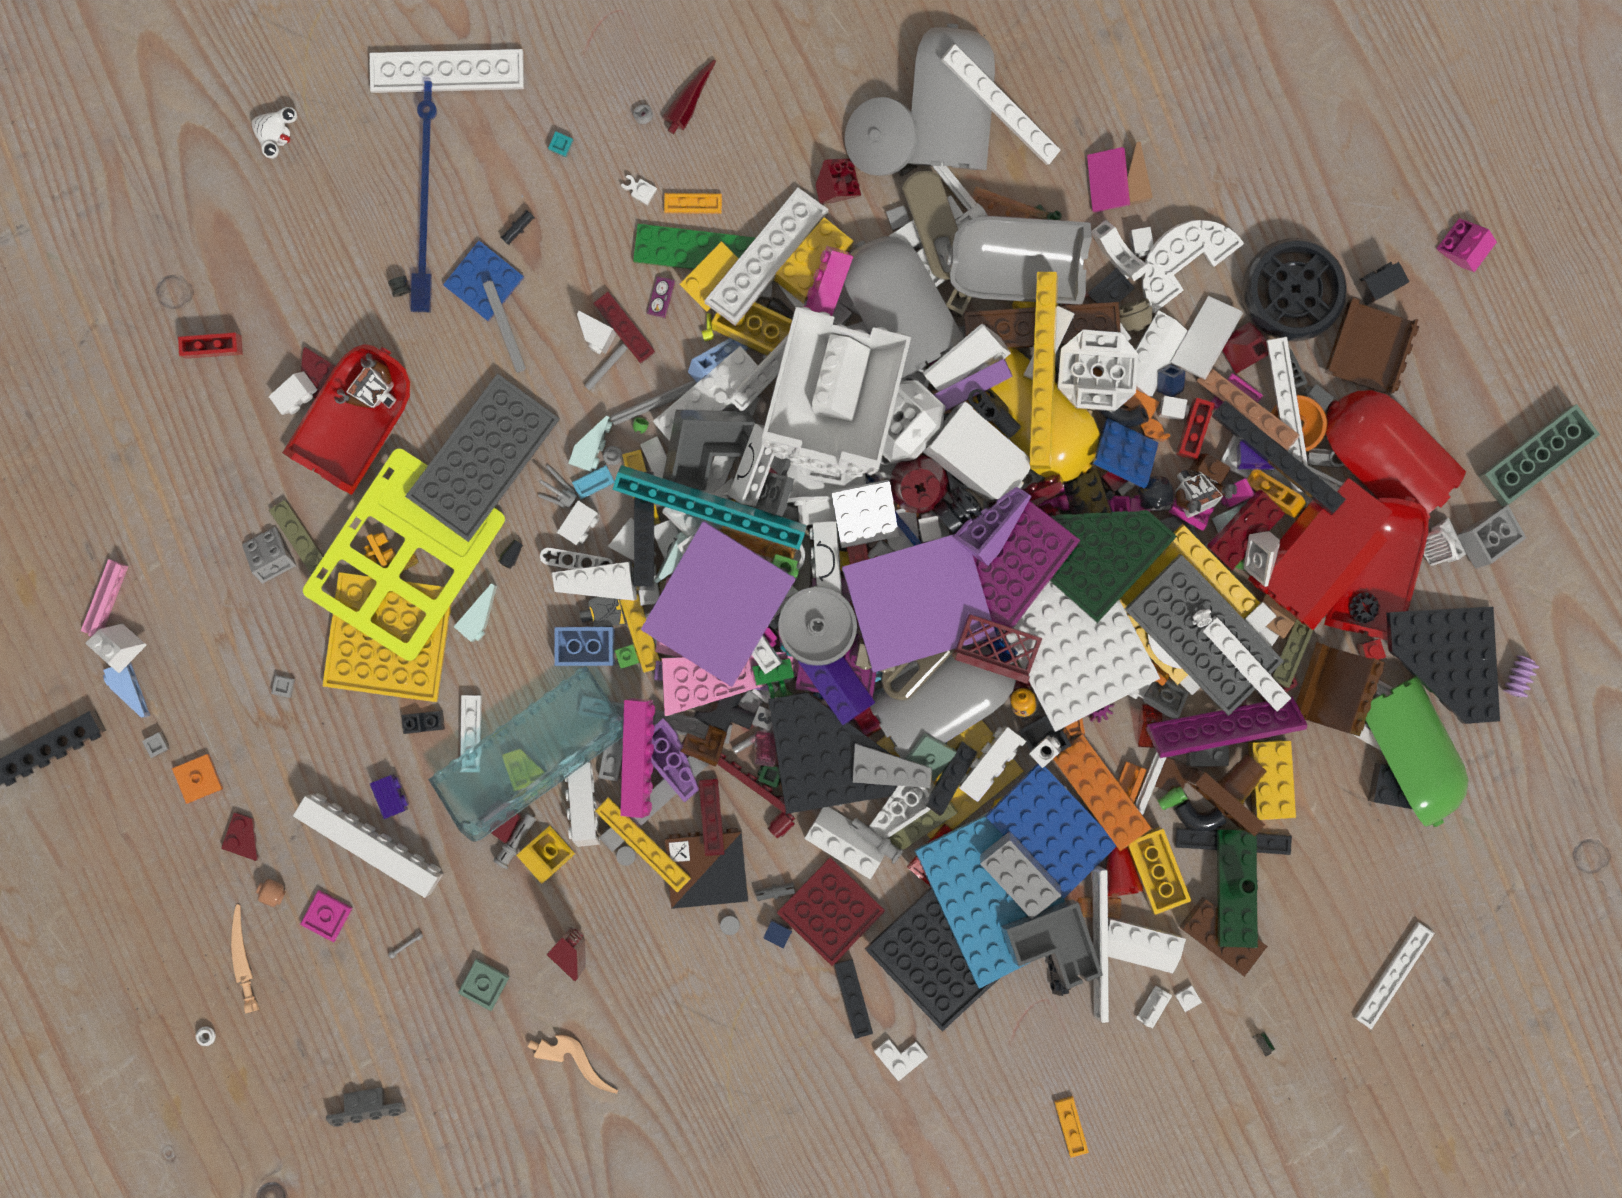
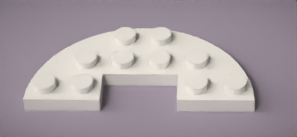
(1177, 249)

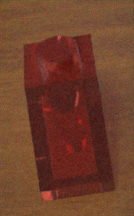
(1147, 716)

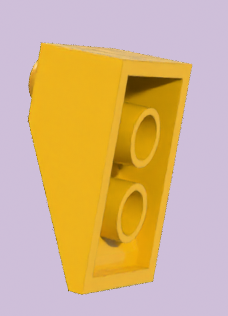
(709, 274)

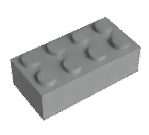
(1020, 875)

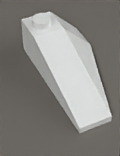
(901, 809)

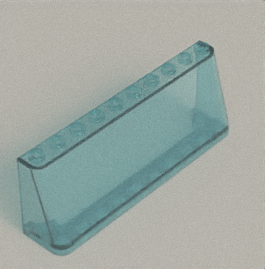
(528, 755)

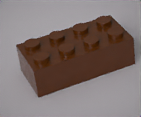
(1203, 927)

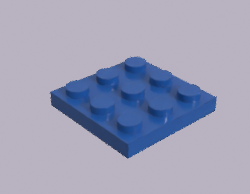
(475, 269)
(1126, 453)

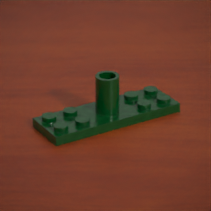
(1237, 889)

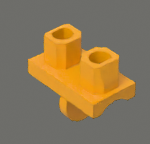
(376, 542)

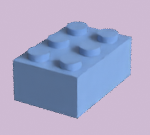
(584, 646)

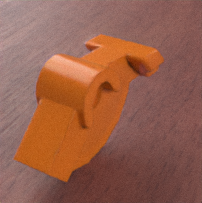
(1154, 430)

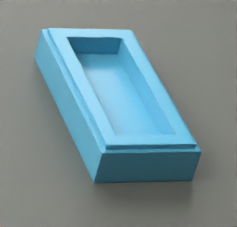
(593, 482)

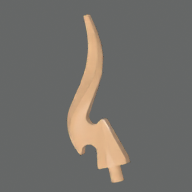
(569, 1045)

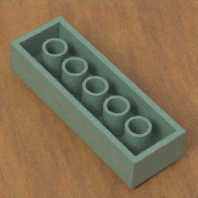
(1539, 455)

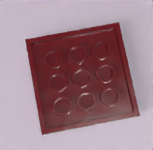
(831, 911)

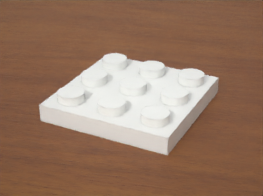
(865, 513)

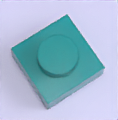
(560, 144)

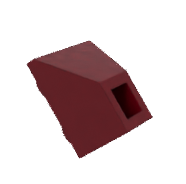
(837, 181)
(1245, 347)

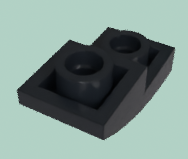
(423, 722)

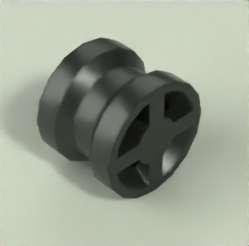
(399, 286)

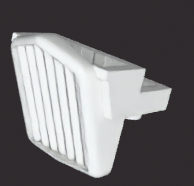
(1443, 544)

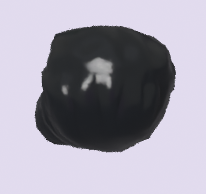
(1156, 493)

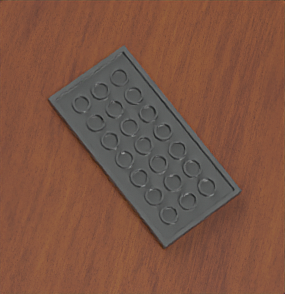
(482, 458)
(1167, 613)

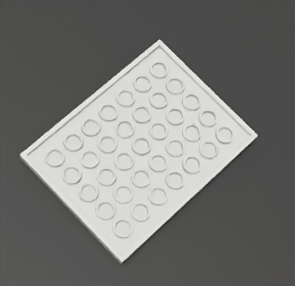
(1079, 660)

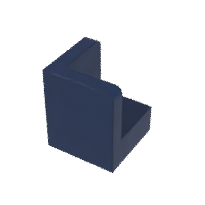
(1171, 381)
(777, 933)

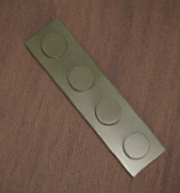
(297, 535)
(1292, 654)
(921, 827)

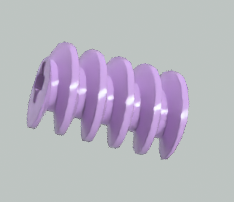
(1521, 677)

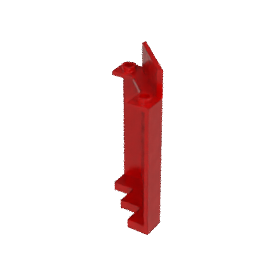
(1325, 554)

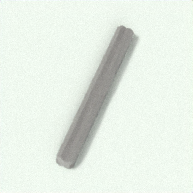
(504, 326)
(652, 403)

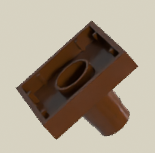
(1231, 792)

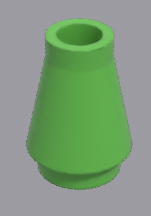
(1173, 798)

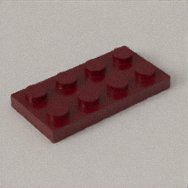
(1254, 517)

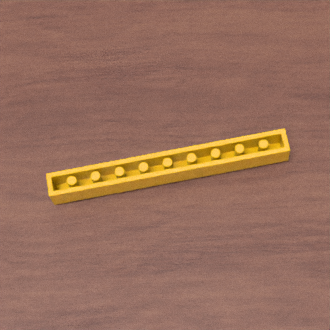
(1044, 370)

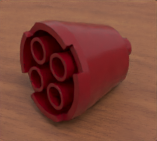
(913, 472)

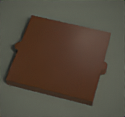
(1172, 775)

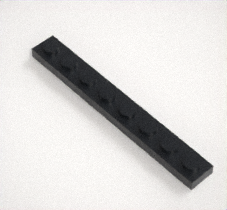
(1278, 457)

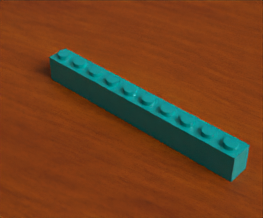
(709, 507)

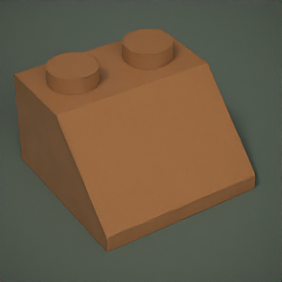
(1282, 622)

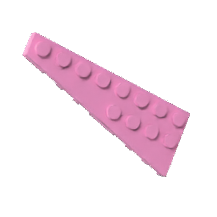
(691, 686)

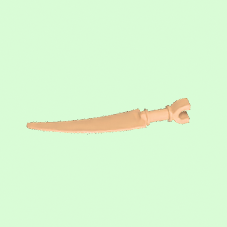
(240, 962)

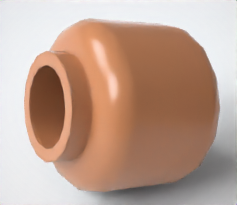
(270, 892)

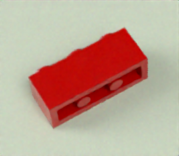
(210, 345)
(1195, 428)

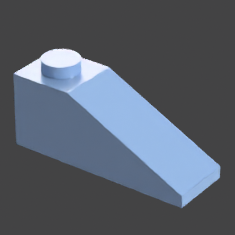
(707, 361)
(127, 688)

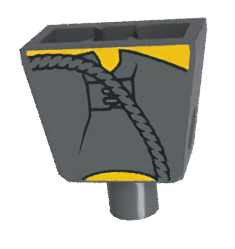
(604, 612)

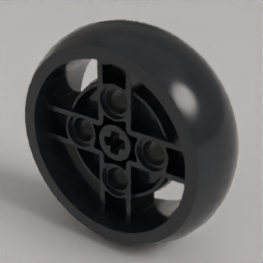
(1320, 313)

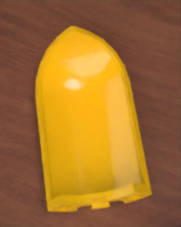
(1074, 429)

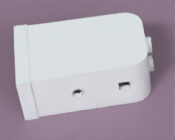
(978, 454)

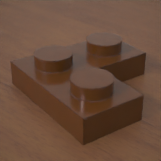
(707, 749)

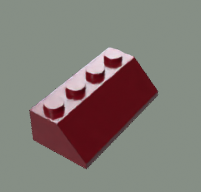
(570, 953)

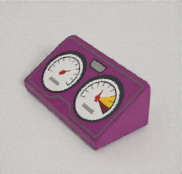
(661, 297)

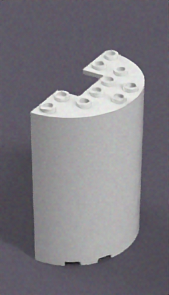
(824, 442)

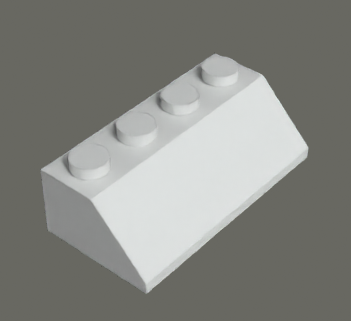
(1157, 350)
(968, 357)
(840, 378)
(834, 836)
(1144, 945)

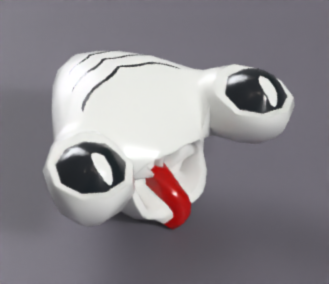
(271, 130)

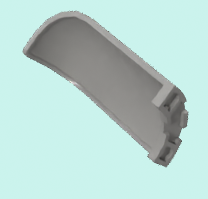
(948, 115)
(1003, 254)
(899, 295)
(944, 705)

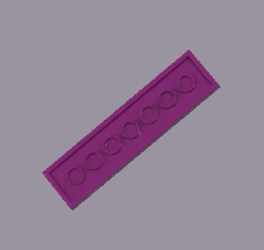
(1219, 729)

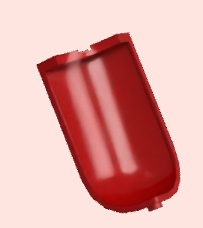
(347, 437)
(1391, 450)
(1391, 572)

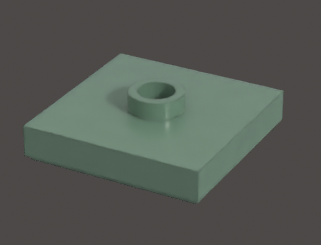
(931, 753)
(483, 984)

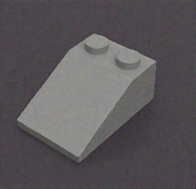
(1491, 537)

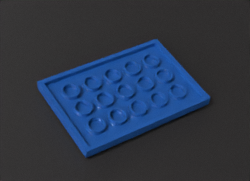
(1052, 827)

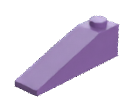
(989, 531)
(671, 762)

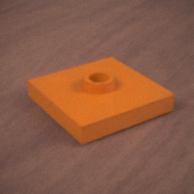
(197, 778)

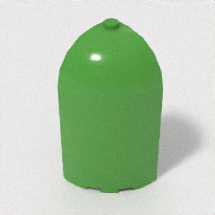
(1419, 751)

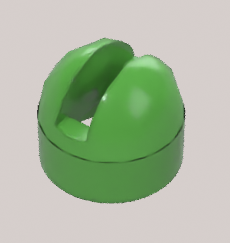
(640, 424)

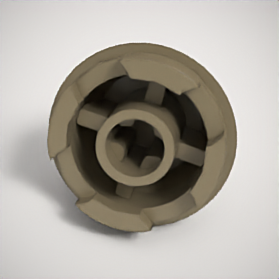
(1136, 315)

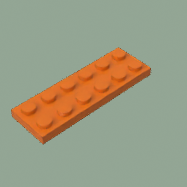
(1102, 793)

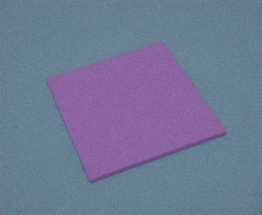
(916, 601)
(718, 603)

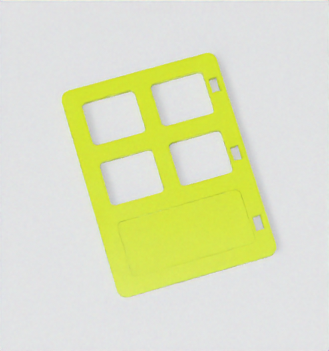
(387, 504)

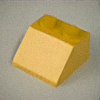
(545, 854)

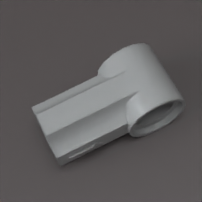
(1322, 457)

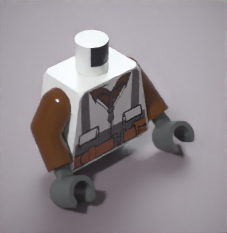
(370, 386)
(1199, 493)

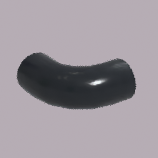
(1128, 416)
(1199, 821)

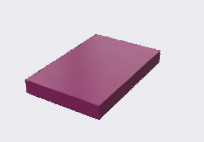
(1108, 179)

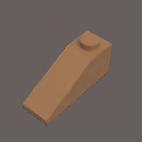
(1138, 177)

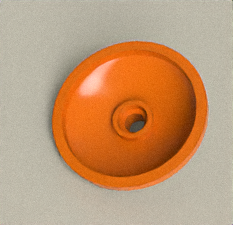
(1313, 420)

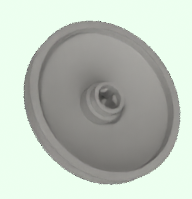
(881, 136)
(817, 626)

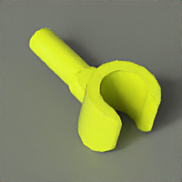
(708, 334)

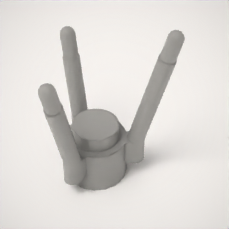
(566, 497)

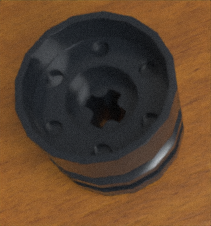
(960, 511)

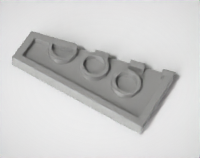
(887, 769)

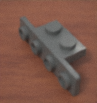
(365, 1105)

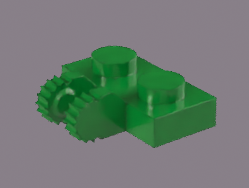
(779, 674)

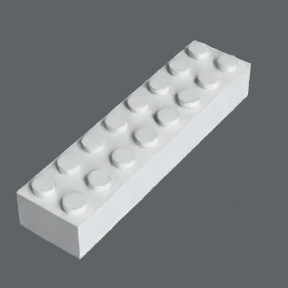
(368, 844)

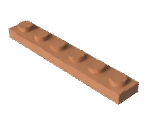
(1250, 409)

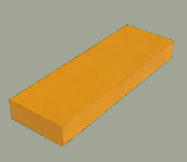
(693, 203)
(1071, 1126)

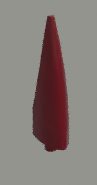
(685, 103)

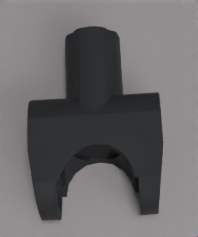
(994, 409)
(726, 713)

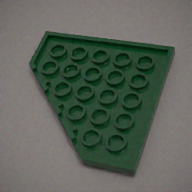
(1109, 557)

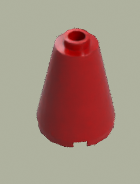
(1122, 874)

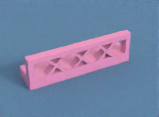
(104, 597)

